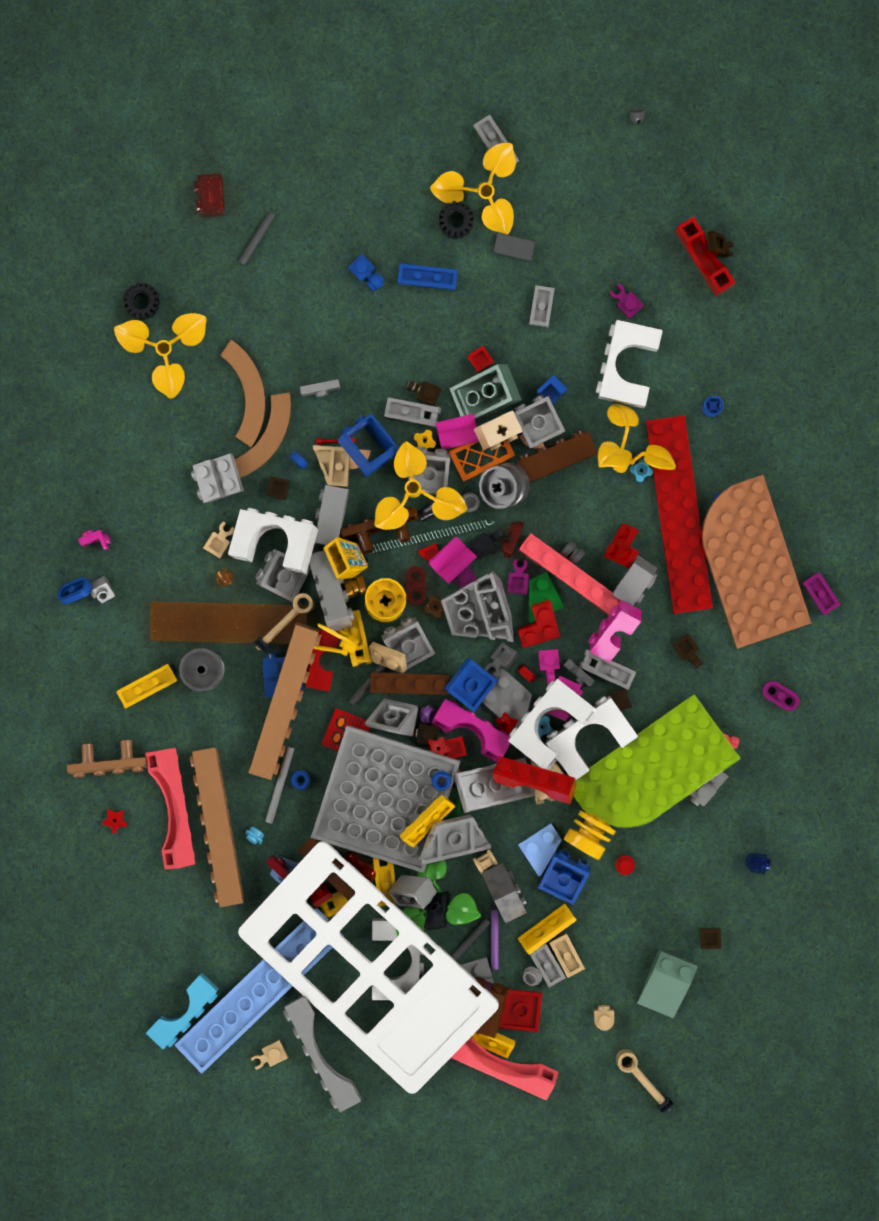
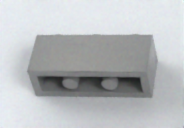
(331, 513)

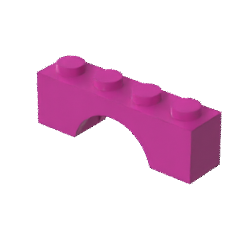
(493, 741)

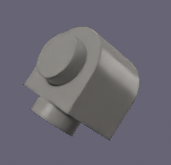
(102, 589)

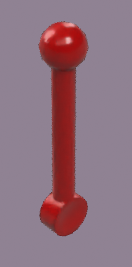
(319, 441)

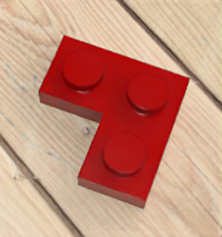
(620, 550)
(544, 628)

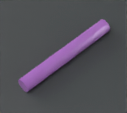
(494, 940)

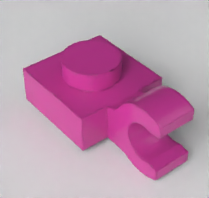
(549, 661)

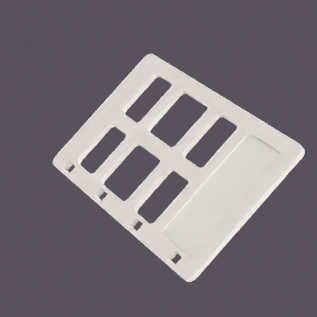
(424, 1023)

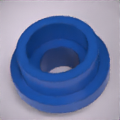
(294, 780)
(441, 786)

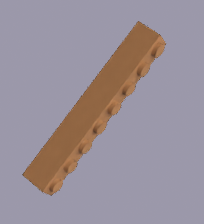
(284, 700)
(218, 827)

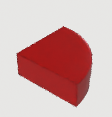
(429, 552)

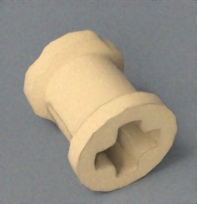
(485, 861)

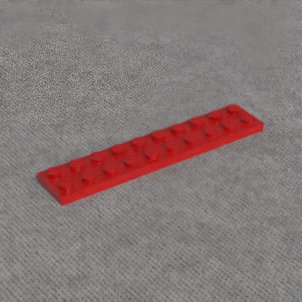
(680, 518)

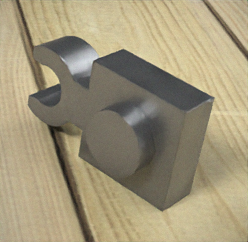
(502, 658)
(581, 677)

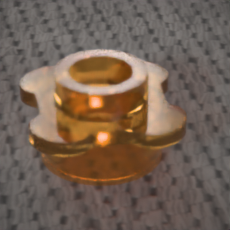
(224, 577)
(429, 607)

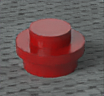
(625, 865)

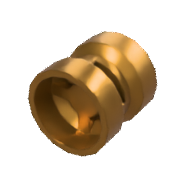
(355, 586)

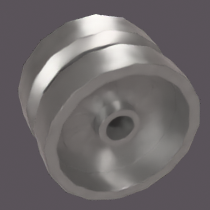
(504, 485)
(213, 667)

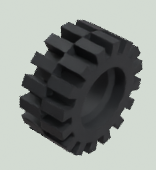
(459, 208)
(130, 296)

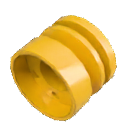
(392, 591)
(589, 834)

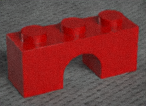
(318, 677)

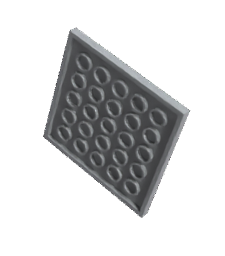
(378, 793)

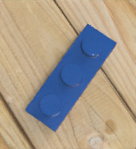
(427, 276)

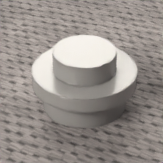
(472, 502)
(532, 976)

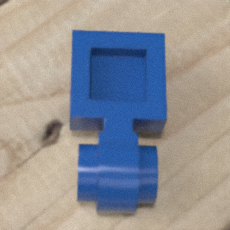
(362, 269)

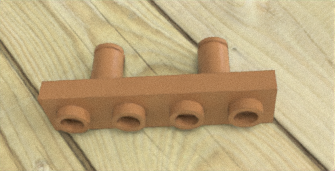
(88, 764)

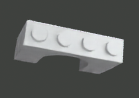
(613, 386)
(253, 525)
(527, 737)
(563, 741)
(384, 931)

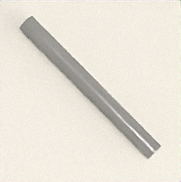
(279, 785)

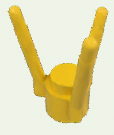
(347, 643)

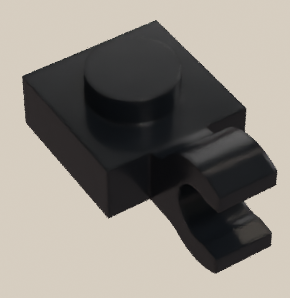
(484, 545)

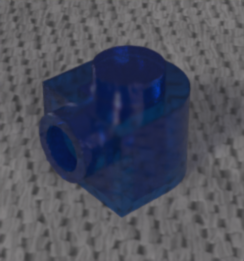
(757, 862)

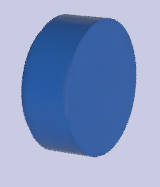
(298, 460)

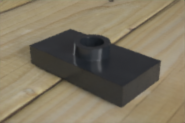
(437, 911)

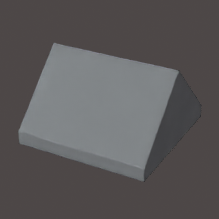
(394, 717)

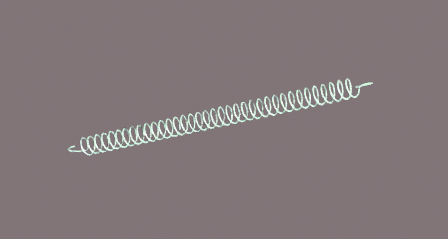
(432, 535)

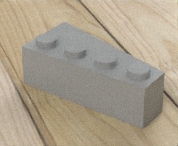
(330, 593)

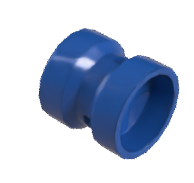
(712, 406)

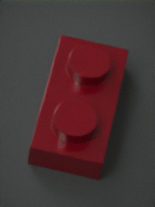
(278, 865)

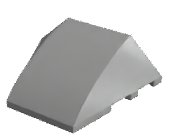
(480, 610)

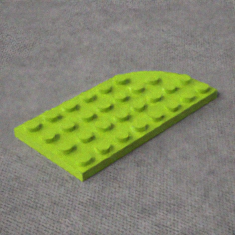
(656, 768)

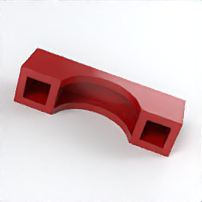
(696, 245)
(554, 784)

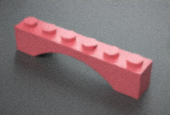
(569, 573)
(178, 845)
(531, 1078)

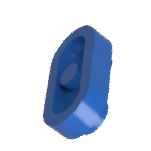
(74, 590)

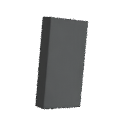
(514, 247)

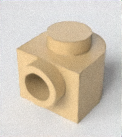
(604, 1017)

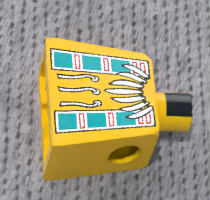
(345, 558)

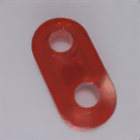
(515, 530)
(416, 585)
(363, 867)

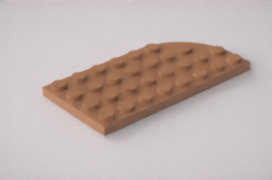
(752, 564)

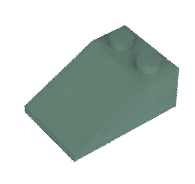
(486, 392)
(667, 983)

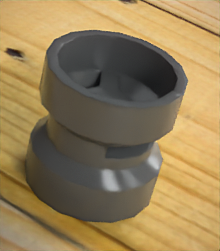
(575, 556)

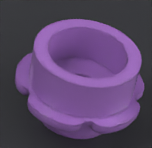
(427, 714)

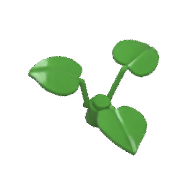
(460, 910)

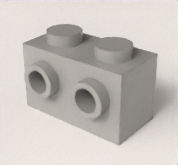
(412, 891)

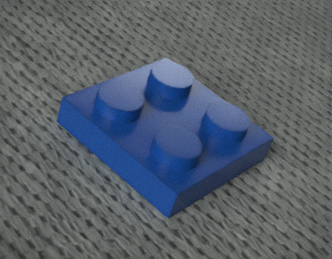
(470, 684)

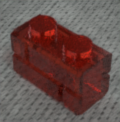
(210, 195)

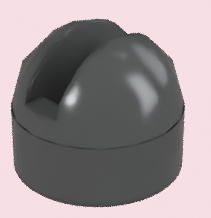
(637, 114)

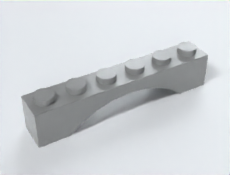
(342, 1090)

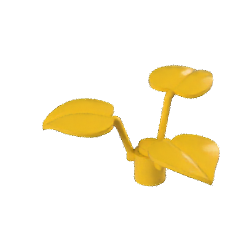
(498, 215)
(166, 378)
(612, 456)
(411, 462)

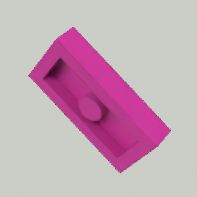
(457, 431)
(452, 560)

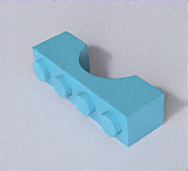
(166, 1029)

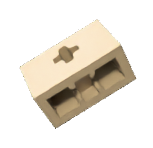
(488, 434)

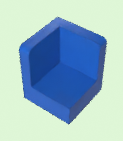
(552, 388)

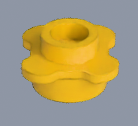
(426, 435)

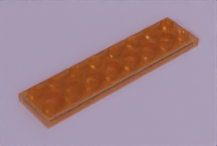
(220, 622)

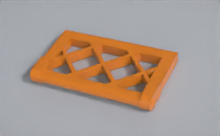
(478, 470)

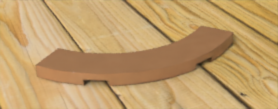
(253, 392)
(270, 439)

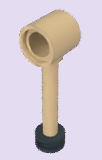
(262, 643)
(664, 1103)

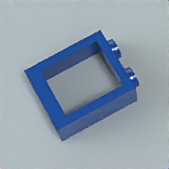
(380, 436)

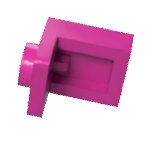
(90, 537)

